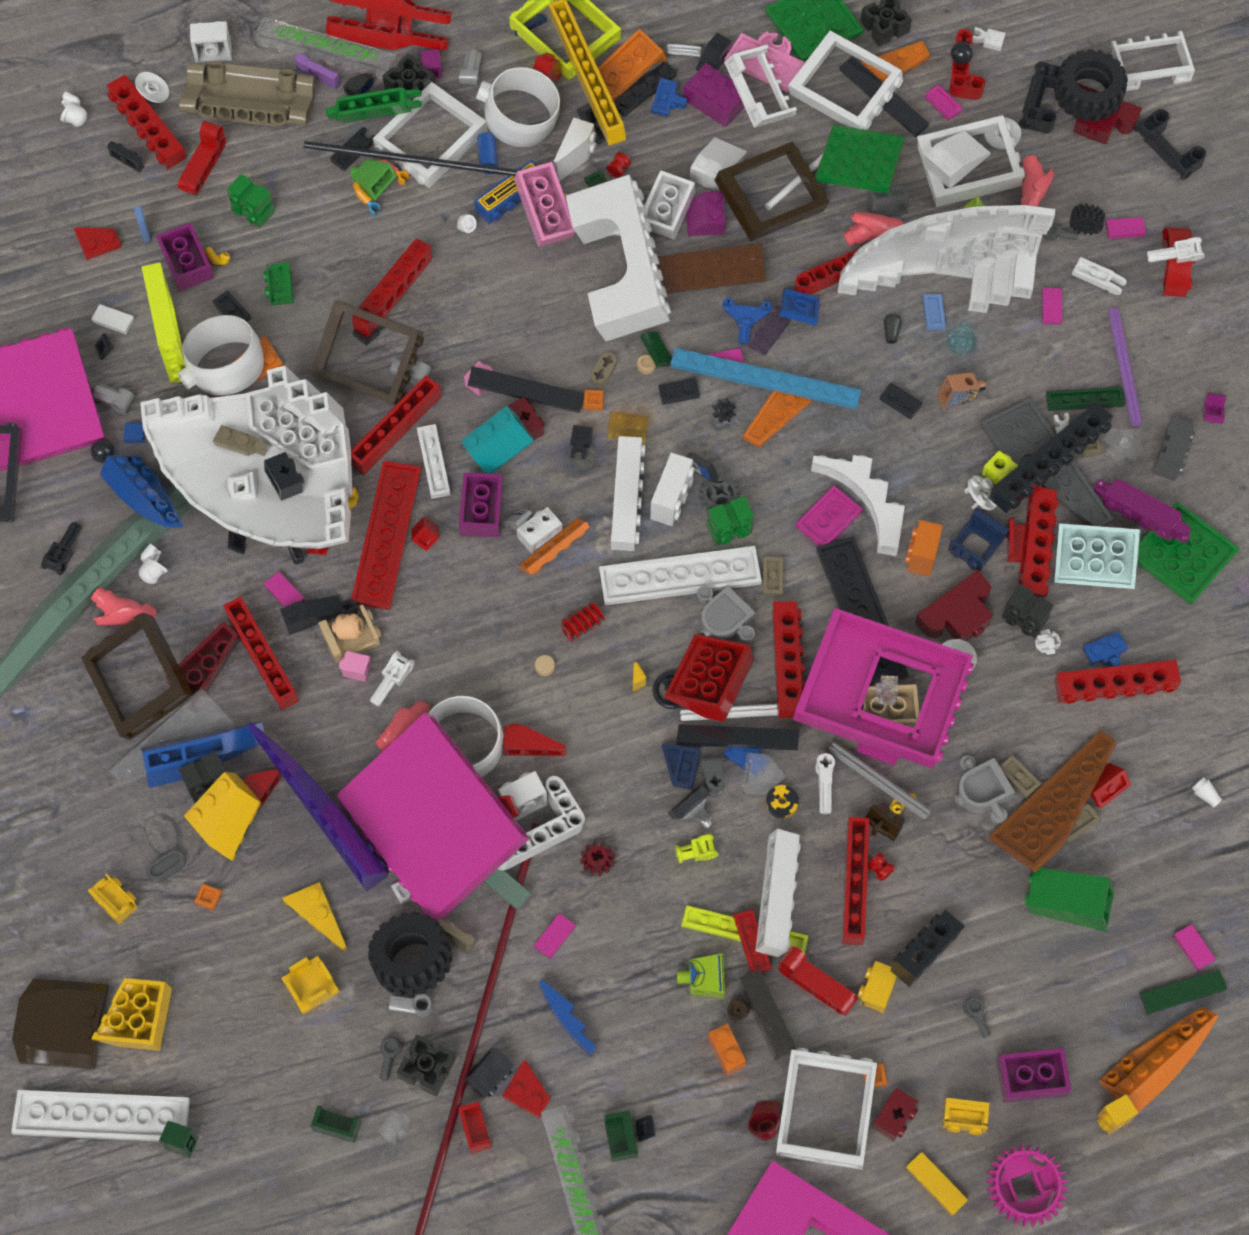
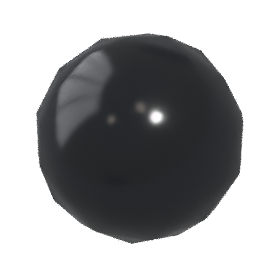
(962, 53)
(101, 449)

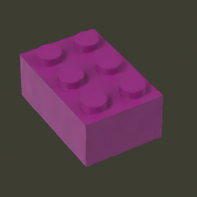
(713, 95)
(184, 256)
(481, 505)
(1033, 1075)

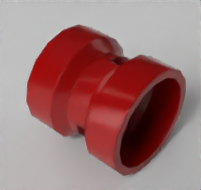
(618, 165)
(881, 867)

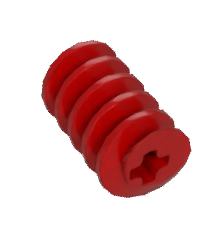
(581, 620)

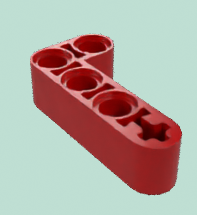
(969, 85)
(203, 159)
(816, 982)

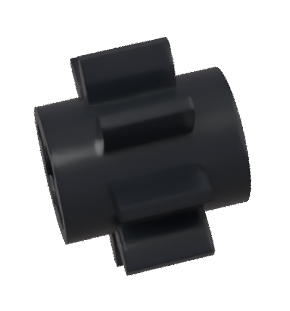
(719, 410)

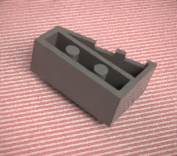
(1174, 448)

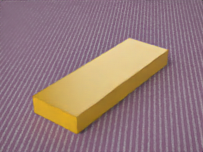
(936, 1184)

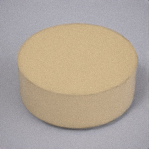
(645, 364)
(544, 665)

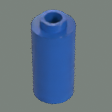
(487, 150)

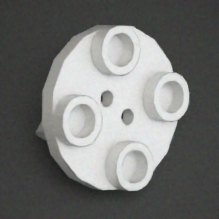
(980, 491)

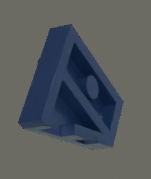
(682, 764)

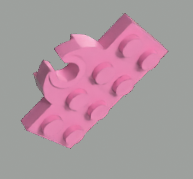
(785, 65)

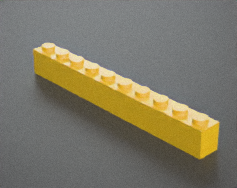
(587, 72)

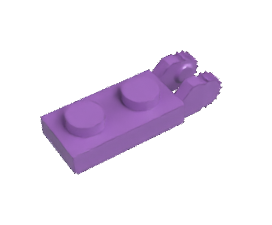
(321, 73)

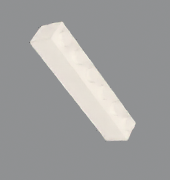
(626, 493)
(778, 893)

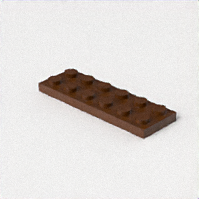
(712, 268)

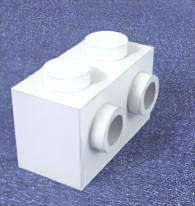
(539, 529)

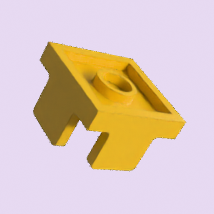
(309, 984)

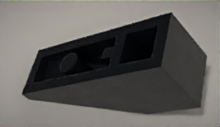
(309, 613)

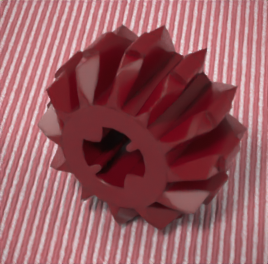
(602, 864)

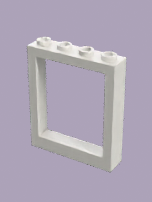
(875, 105)
(454, 153)
(978, 188)
(842, 1063)

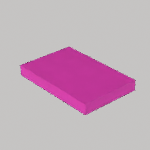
(829, 517)

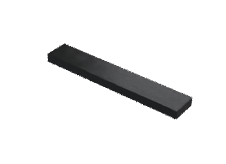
(895, 107)
(530, 390)
(738, 737)

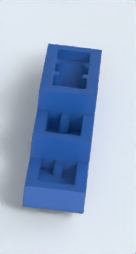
(563, 1013)

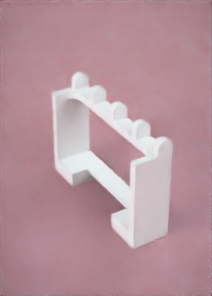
(1179, 74)
(756, 110)

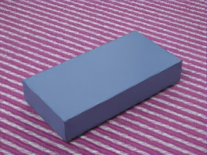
(142, 224)
(934, 312)

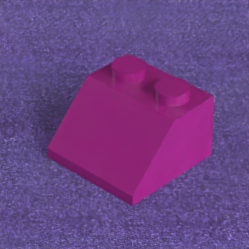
(706, 214)

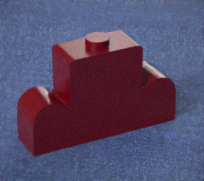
(1100, 131)
(959, 610)

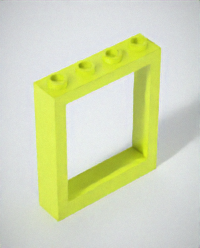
(611, 31)
(164, 320)

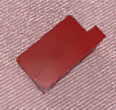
(1015, 541)
(1109, 785)

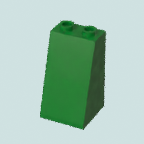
(1071, 897)

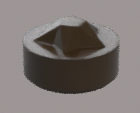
(738, 1009)

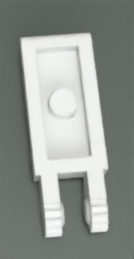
(1098, 276)

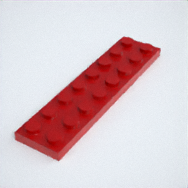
(386, 535)

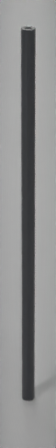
(410, 158)

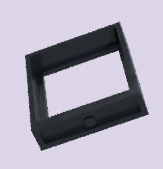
(7, 513)

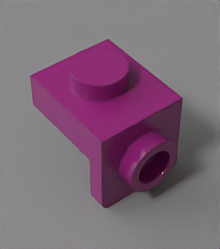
(1214, 408)

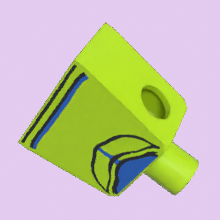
(705, 976)

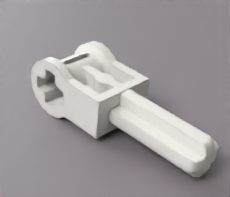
(1183, 251)
(393, 673)
(825, 782)

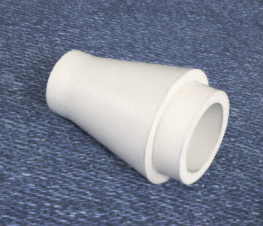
(1207, 792)

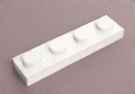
(433, 461)

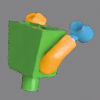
(373, 178)

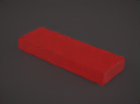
(747, 930)

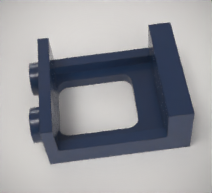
(987, 529)

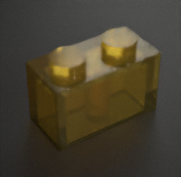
(627, 425)

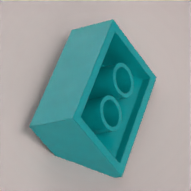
(497, 440)

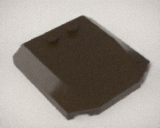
(58, 1022)

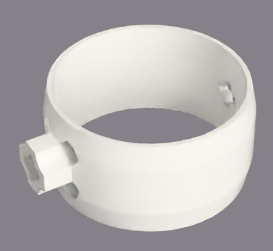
(523, 80)
(226, 379)
(472, 705)

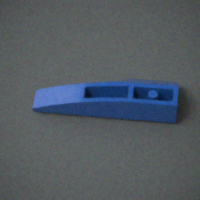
(140, 489)
(165, 759)

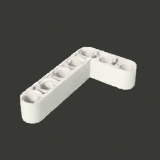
(545, 831)

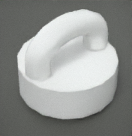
(466, 223)

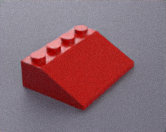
(710, 676)

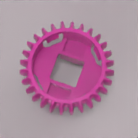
(1045, 1179)

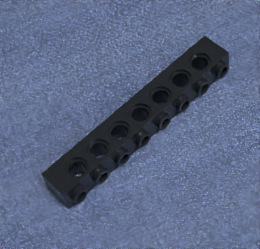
(1041, 465)

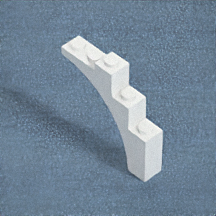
(872, 492)

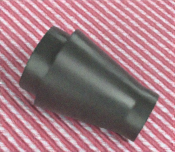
(892, 327)

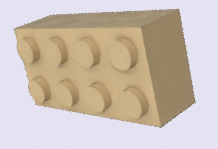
(905, 708)

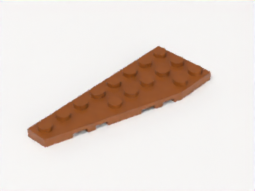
(1048, 815)

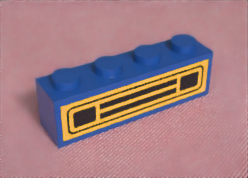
(500, 197)

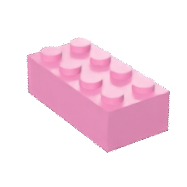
(544, 204)

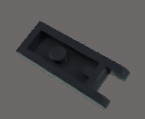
(358, 140)

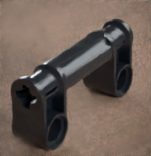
(1031, 111)
(1151, 129)

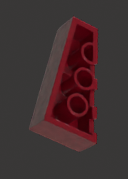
(208, 658)

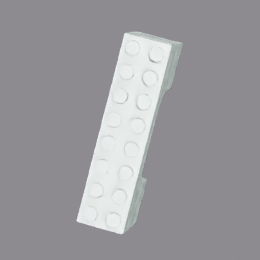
(639, 296)

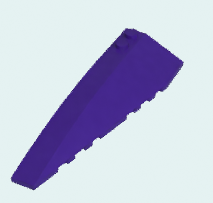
(326, 814)

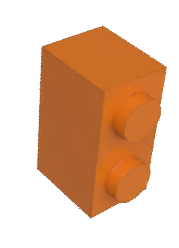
(726, 1049)

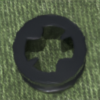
(348, 607)

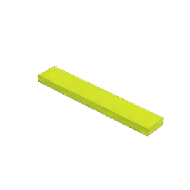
(725, 927)

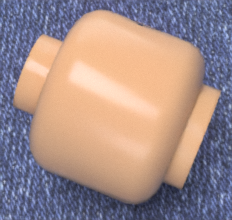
(347, 626)

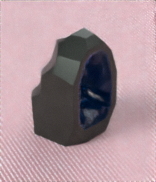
(359, 84)

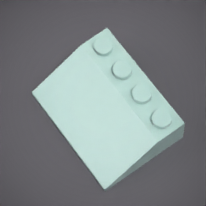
(1097, 556)

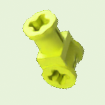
(697, 849)

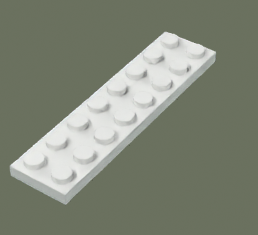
(679, 575)
(96, 1115)

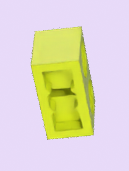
(996, 474)

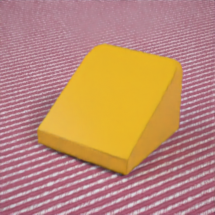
(639, 677)

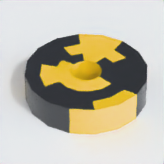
(782, 810)

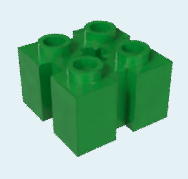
(250, 201)
(730, 521)

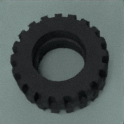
(1092, 66)
(403, 932)

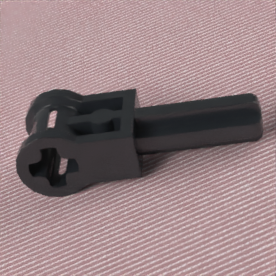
(61, 553)

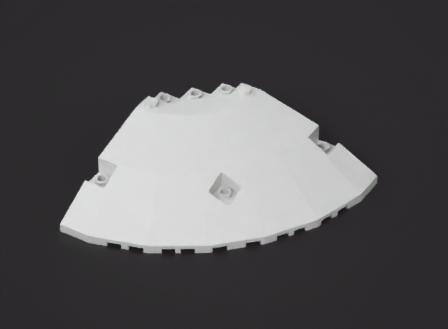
(981, 243)
(288, 419)

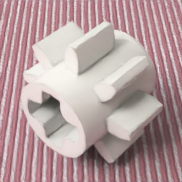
(1047, 642)

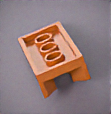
(630, 63)

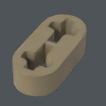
(600, 367)

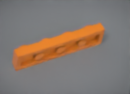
(549, 550)

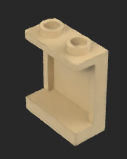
(366, 640)

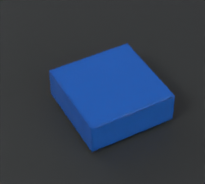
(134, 433)

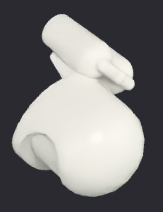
(73, 112)
(151, 569)

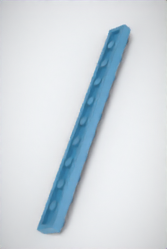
(766, 378)

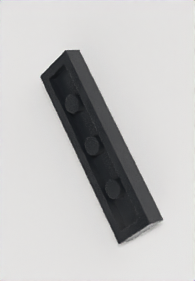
(643, 89)

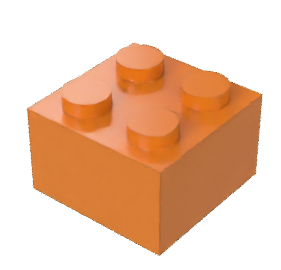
(923, 547)

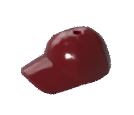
(765, 1120)

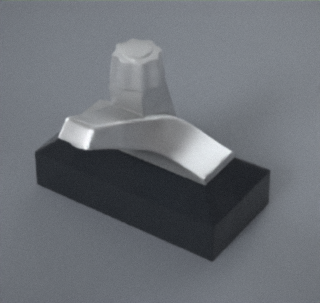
(693, 807)

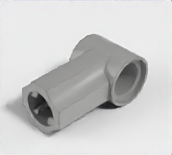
(470, 71)
(418, 371)
(118, 399)
(408, 1004)

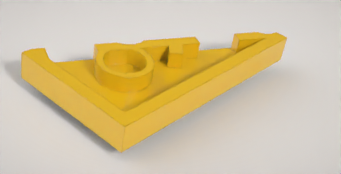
(313, 906)

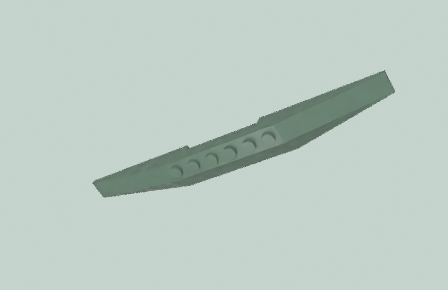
(74, 593)

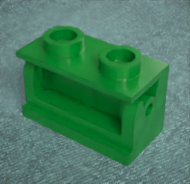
(279, 284)

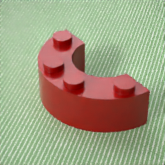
(1177, 275)

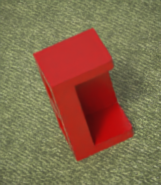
(474, 1127)

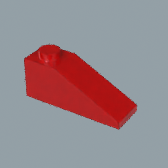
(526, 742)

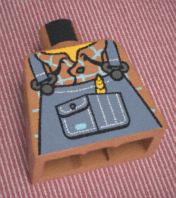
(959, 390)

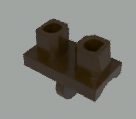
(884, 823)

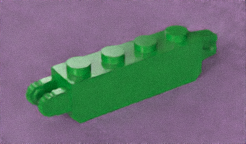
(374, 105)

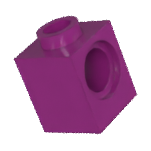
(431, 61)

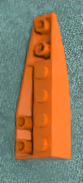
(1158, 1061)

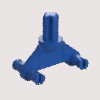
(745, 316)

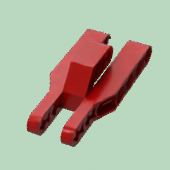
(391, 13)

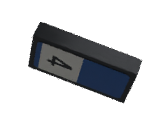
(703, 467)

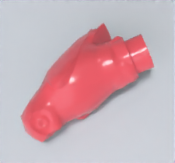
(1035, 182)
(869, 227)
(118, 610)
(401, 721)

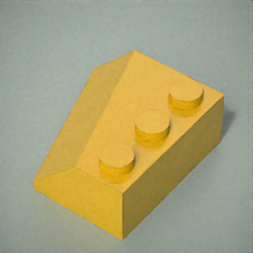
(224, 814)
(136, 1015)

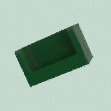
(335, 1124)
(620, 1136)
(178, 1139)

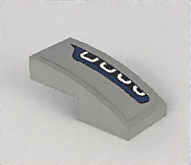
(517, 518)

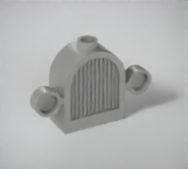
(725, 615)
(983, 788)

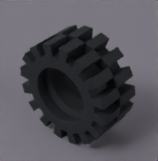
(1087, 219)

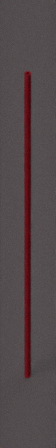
(470, 1055)

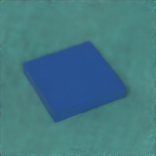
(799, 306)

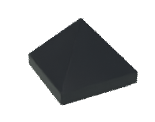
(103, 346)
(236, 542)
(645, 1128)

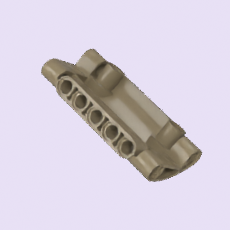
(248, 94)

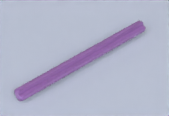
(1125, 367)

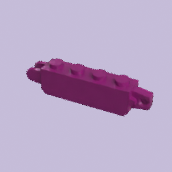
(1143, 509)

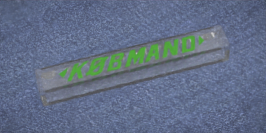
(325, 48)
(571, 1171)

